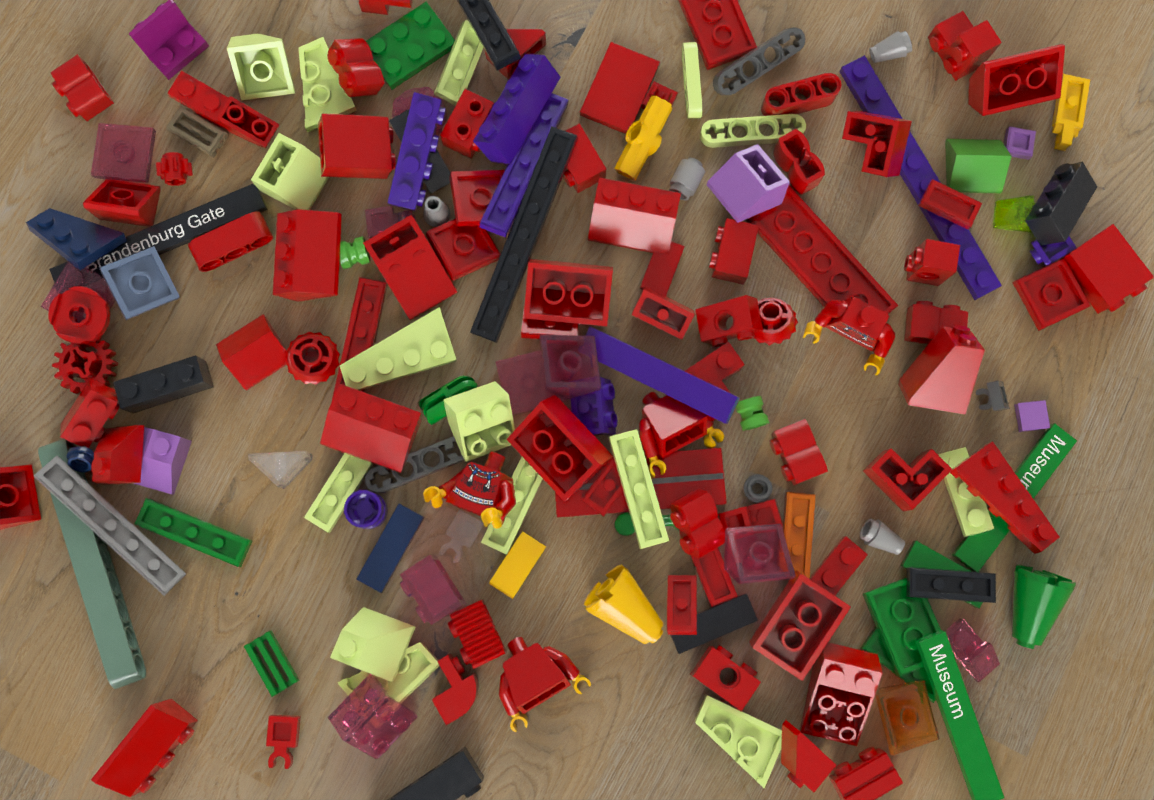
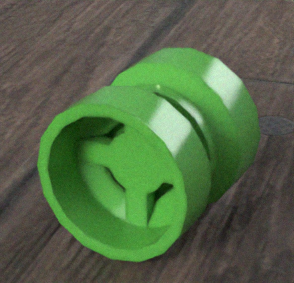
(353, 252)
(751, 413)

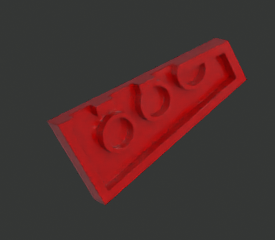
(998, 485)

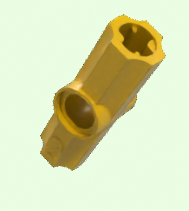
(643, 138)

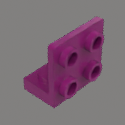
(168, 39)

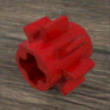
(174, 168)

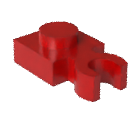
(282, 735)

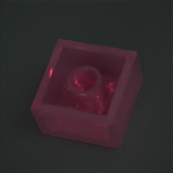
(432, 590)

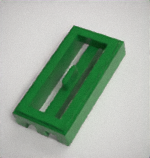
(260, 667)

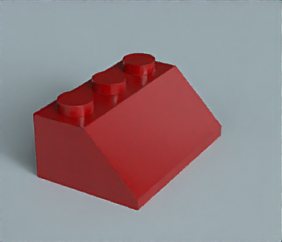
(1017, 80)
(633, 216)
(307, 254)
(568, 292)
(370, 428)
(559, 447)
(146, 749)

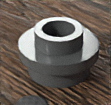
(765, 484)

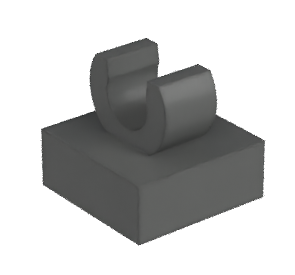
(997, 396)

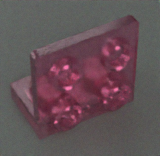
(371, 718)

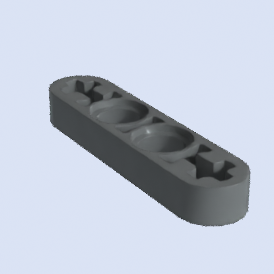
(759, 62)
(419, 467)

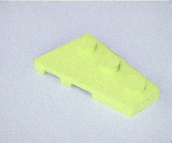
(321, 85)
(414, 670)
(744, 737)

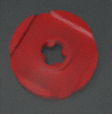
(71, 301)

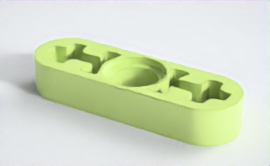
(691, 80)

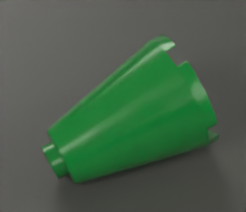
(1037, 603)

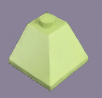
(260, 66)
(373, 643)

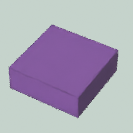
(1020, 142)
(1032, 416)

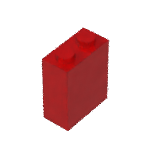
(355, 146)
(1108, 270)

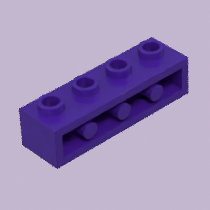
(517, 108)
(415, 151)

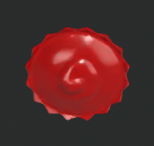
(777, 321)
(312, 358)

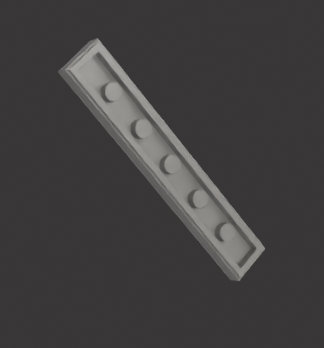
(110, 525)

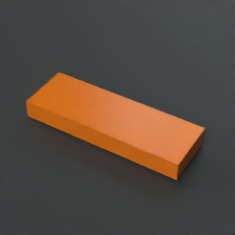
(799, 529)

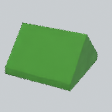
(976, 165)

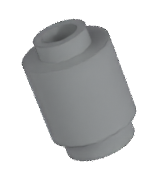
(687, 178)

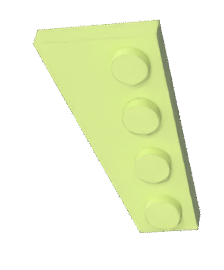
(406, 352)

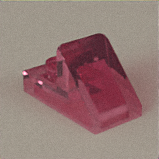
(973, 653)

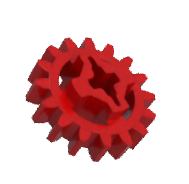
(74, 359)

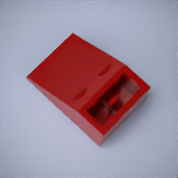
(410, 267)
(841, 693)

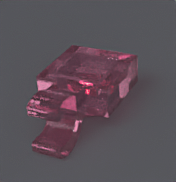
(382, 218)

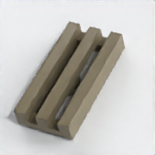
(215, 143)

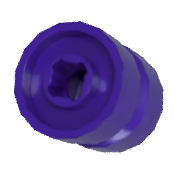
(365, 509)

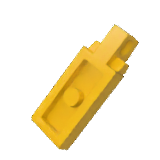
(1070, 110)

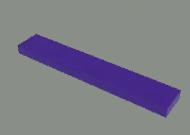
(517, 175)
(664, 377)

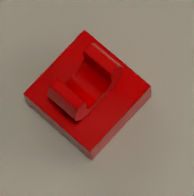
(662, 92)

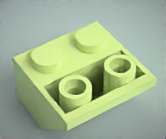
(290, 174)
(480, 420)

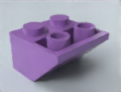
(749, 184)

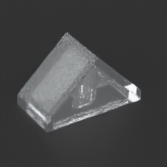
(281, 466)

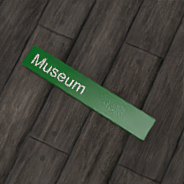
(1033, 474)
(959, 717)

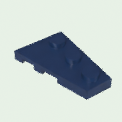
(75, 238)

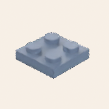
(139, 283)

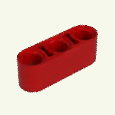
(809, 87)
(230, 241)

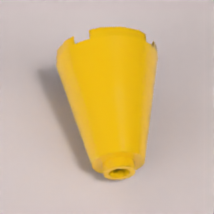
(624, 606)

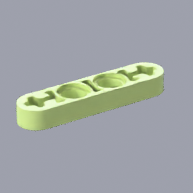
(751, 125)

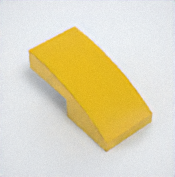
(517, 565)

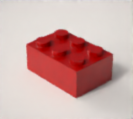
(799, 625)

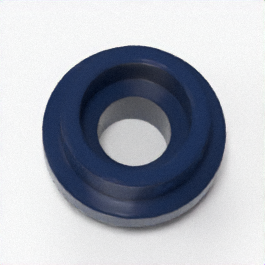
(80, 458)

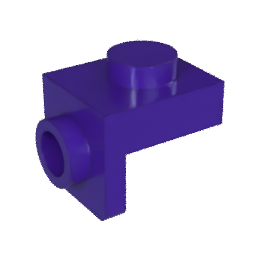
(1051, 252)

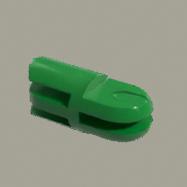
(433, 404)

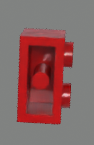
(465, 123)
(89, 413)

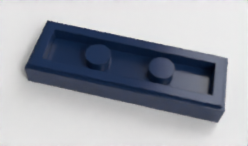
(390, 548)

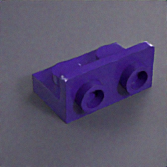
(597, 409)

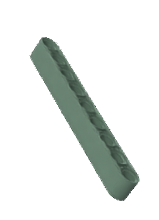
(98, 587)

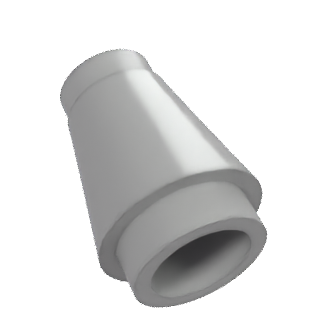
(892, 47)
(435, 212)
(880, 536)

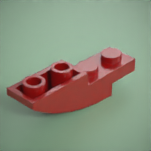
(223, 110)

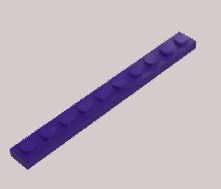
(917, 174)

